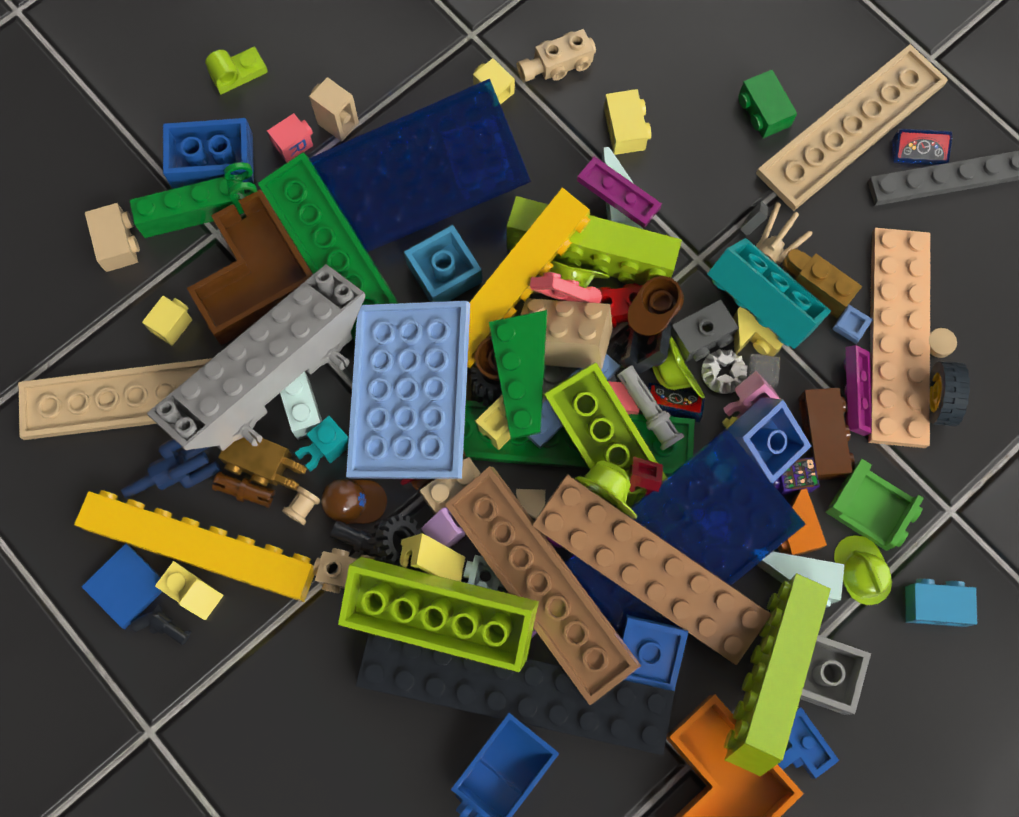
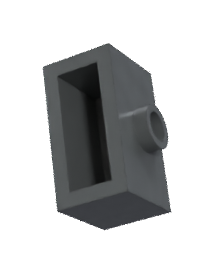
(704, 331)

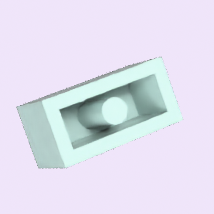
(301, 406)

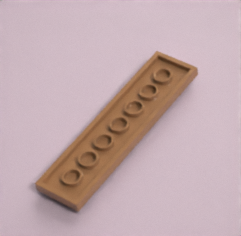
(533, 569)
(651, 569)

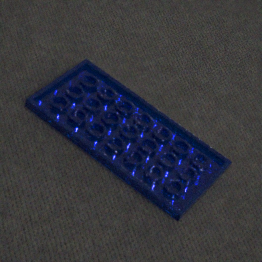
(424, 166)
(714, 512)

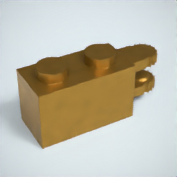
(822, 280)
(264, 462)

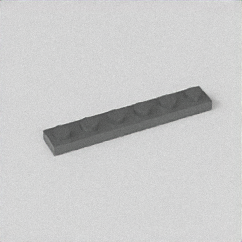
(944, 178)

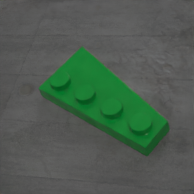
(520, 361)

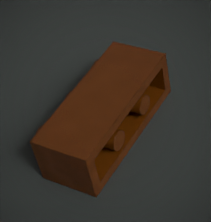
(827, 433)

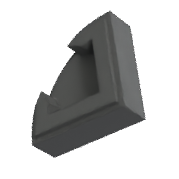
(755, 218)

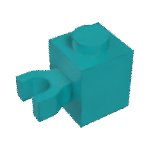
(327, 441)

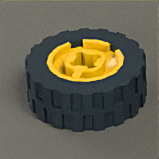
(948, 393)

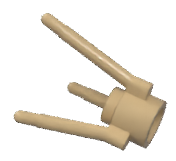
(774, 245)

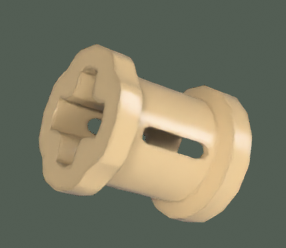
(301, 505)

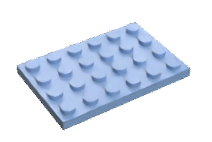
(409, 391)

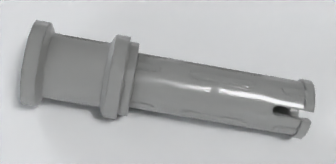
(657, 419)

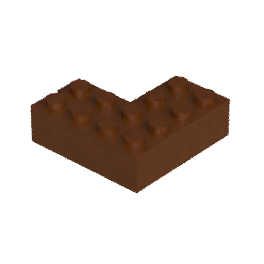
(261, 277)

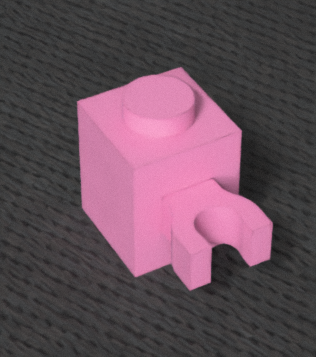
(749, 393)

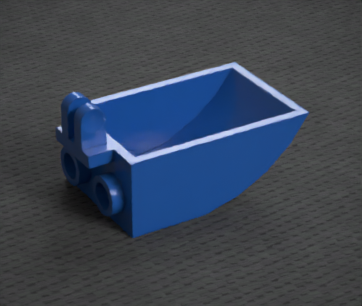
(503, 771)

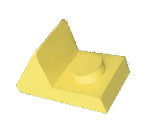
(750, 330)
(189, 590)

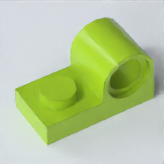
(234, 71)

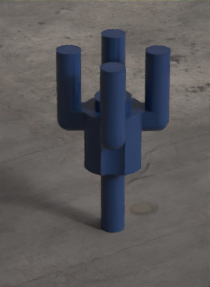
(174, 468)

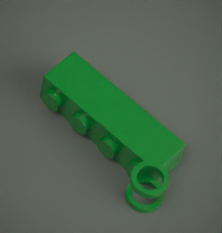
(192, 203)

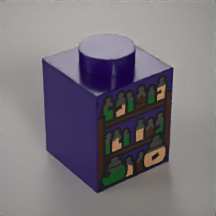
(797, 477)

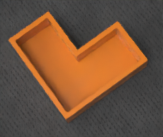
(729, 788)

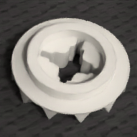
(711, 368)

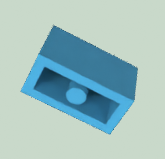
(941, 604)

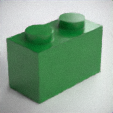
(767, 104)

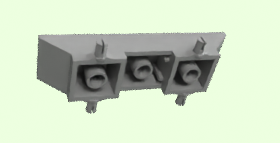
(231, 389)

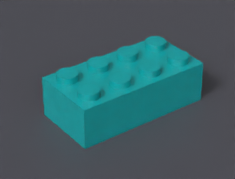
(768, 293)

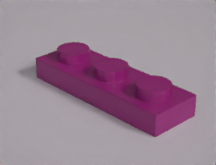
(619, 192)
(858, 390)

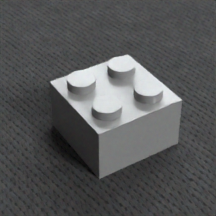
(835, 676)

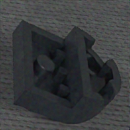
(642, 350)

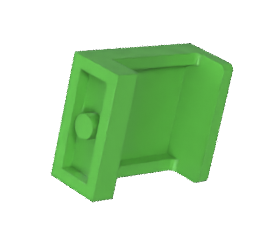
(874, 507)

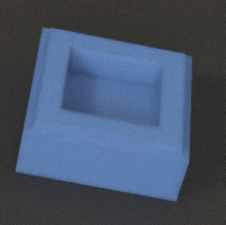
(852, 324)

